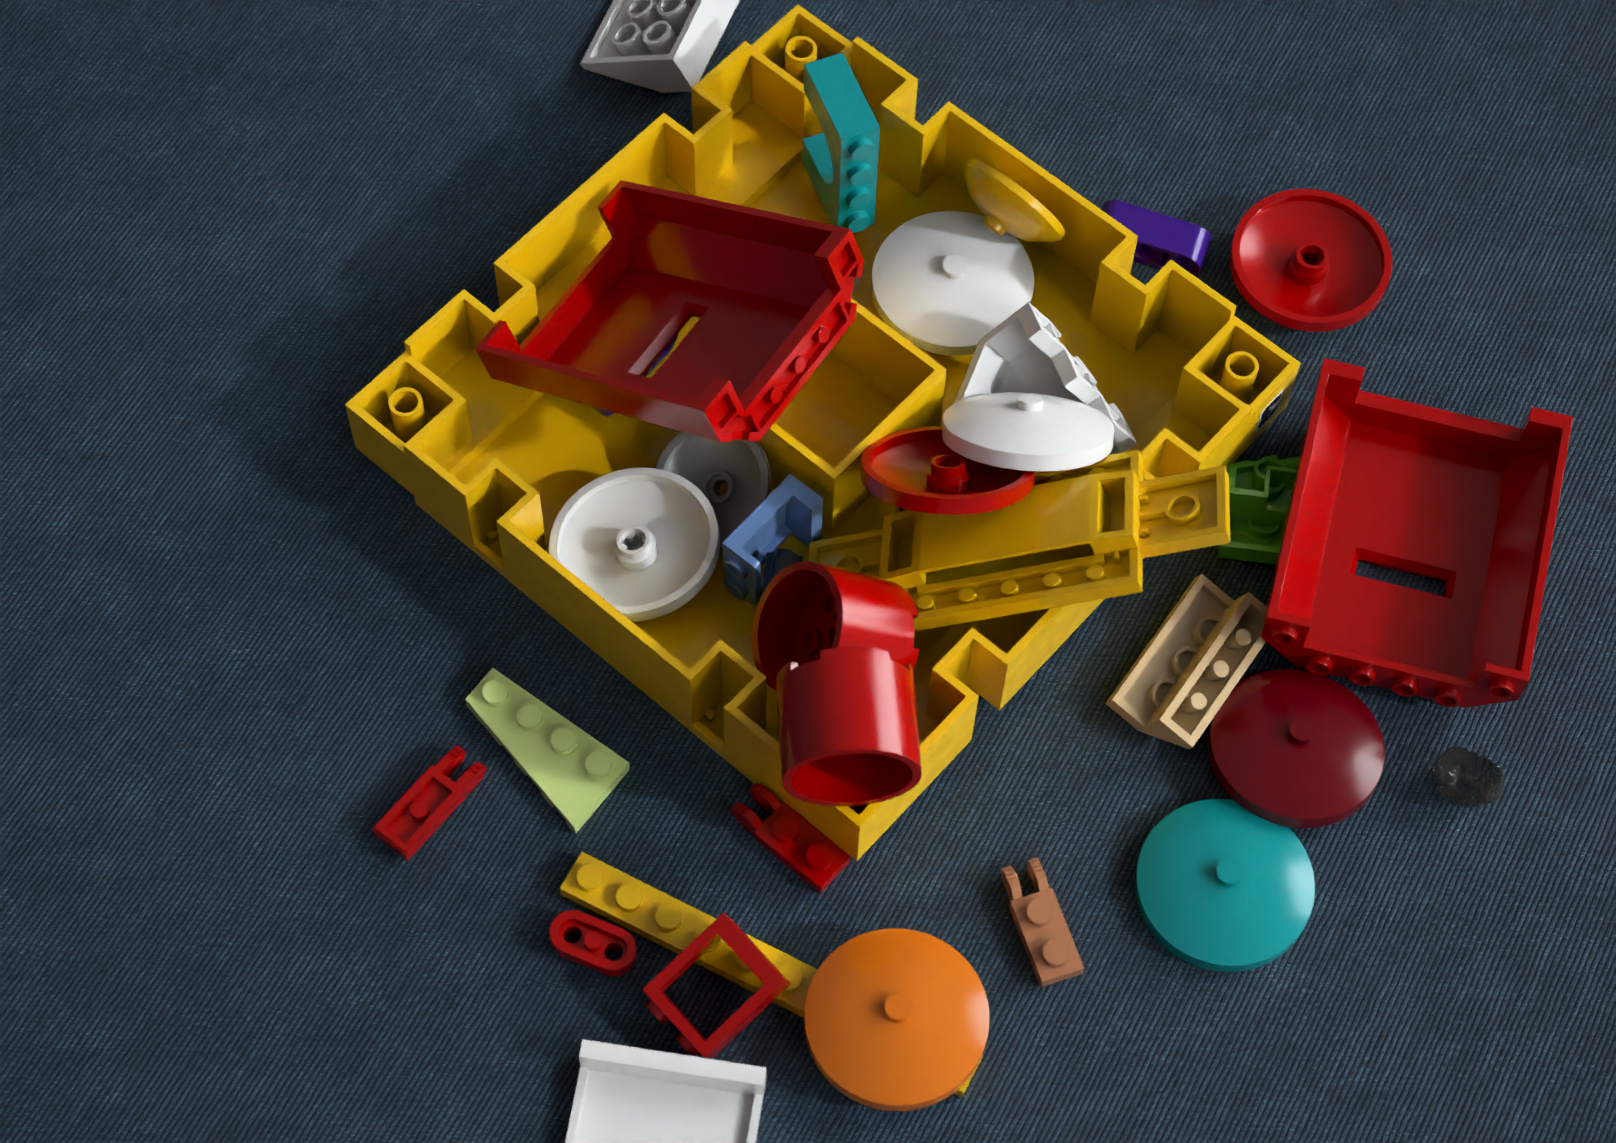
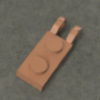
(1042, 926)

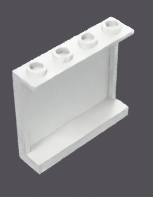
(663, 1097)

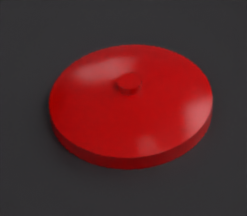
(1310, 260)
(926, 476)

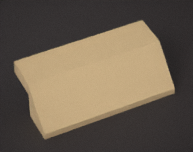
(1191, 664)

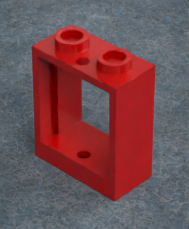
(750, 954)

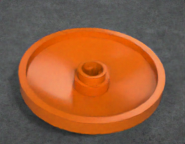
(896, 1019)

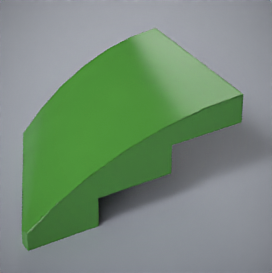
(1258, 508)

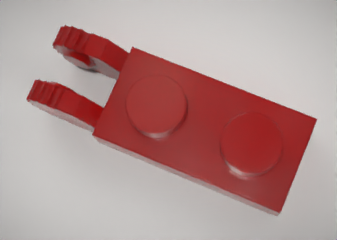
(427, 804)
(792, 839)

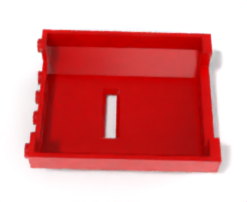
(760, 281)
(1425, 499)

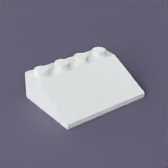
(658, 41)

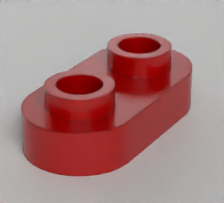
(595, 942)

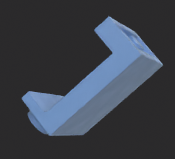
(785, 512)

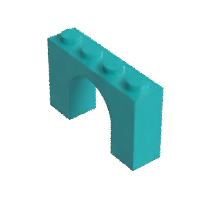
(845, 156)

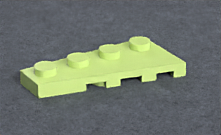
(556, 754)

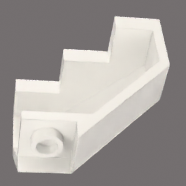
(1029, 358)

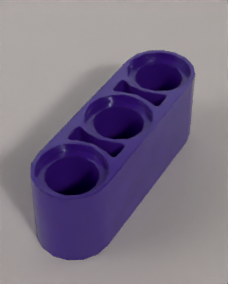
(1161, 237)

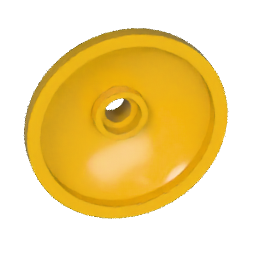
(1009, 205)

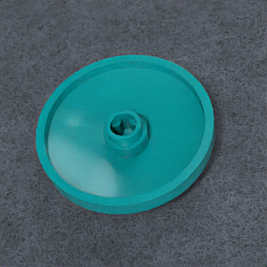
(1224, 886)

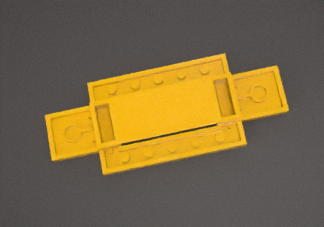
(1066, 508)

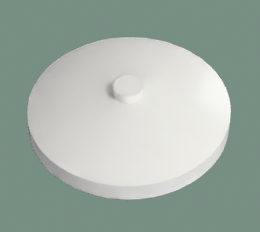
(949, 281)
(1027, 431)
(639, 540)

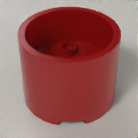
(826, 608)
(848, 728)

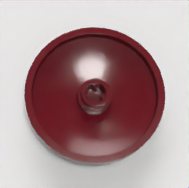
(1296, 748)

